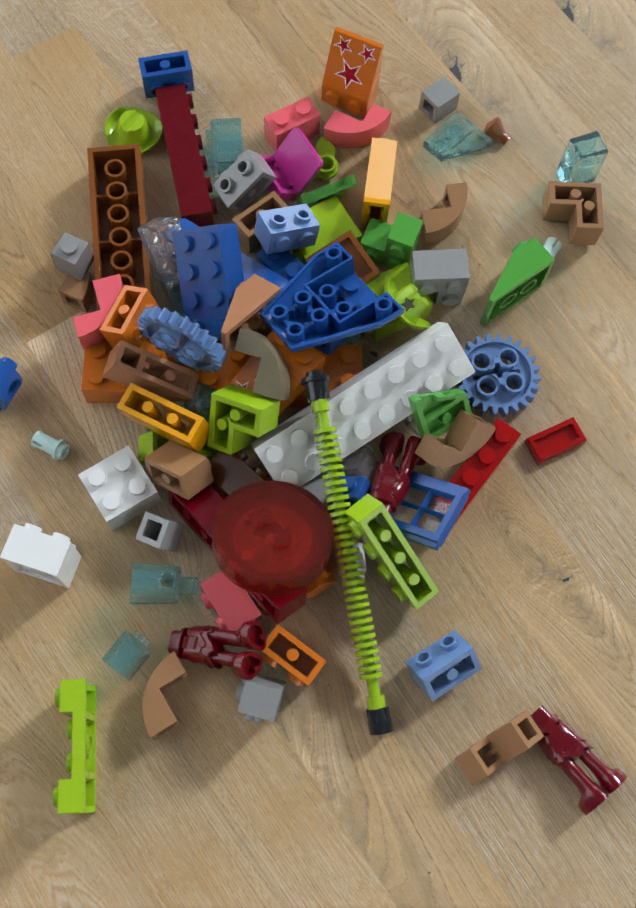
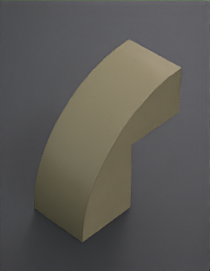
(273, 372)

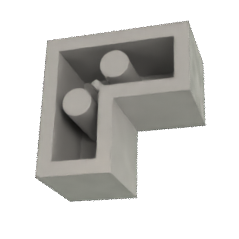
(440, 273)

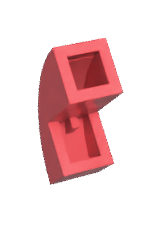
(349, 132)
(88, 324)

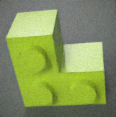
(237, 415)

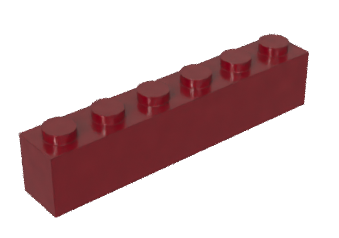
(184, 155)
(199, 516)

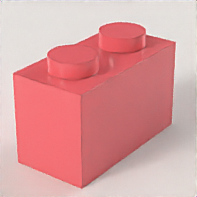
(296, 115)
(229, 602)

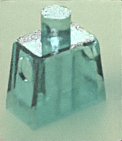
(147, 586)

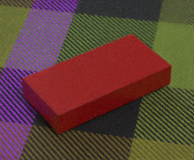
(555, 441)

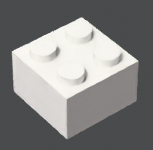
(120, 487)
(41, 555)

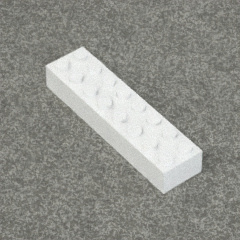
(366, 404)

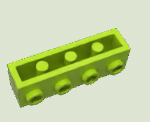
(391, 550)

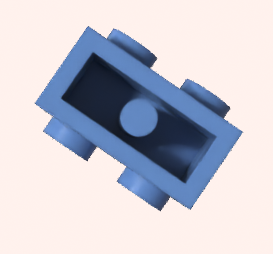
(286, 228)
(443, 665)

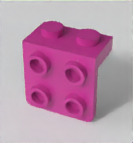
(293, 165)

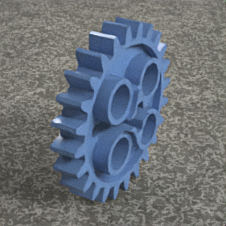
(165, 332)
(502, 397)

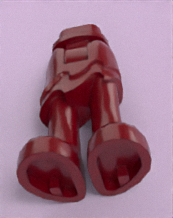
(389, 484)
(206, 643)
(564, 746)

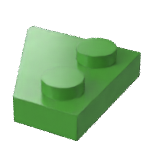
(314, 197)
(438, 410)

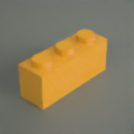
(164, 418)

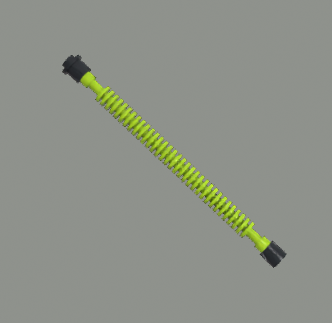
(318, 394)

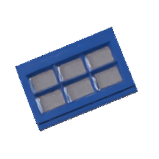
(429, 510)

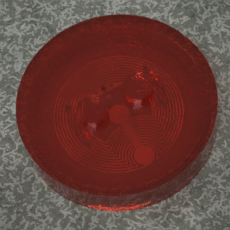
(272, 537)

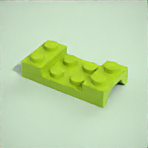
(78, 702)

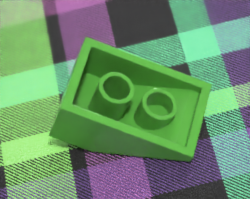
(520, 278)

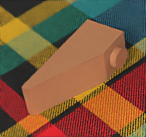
(245, 309)
(151, 372)

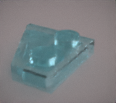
(456, 138)

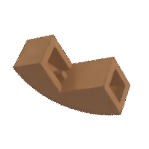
(443, 221)
(77, 292)
(462, 441)
(156, 709)
(499, 747)

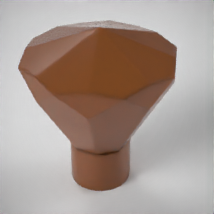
(495, 131)

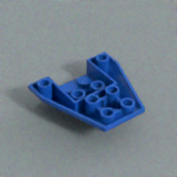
(327, 303)

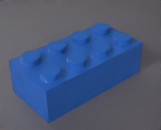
(208, 273)

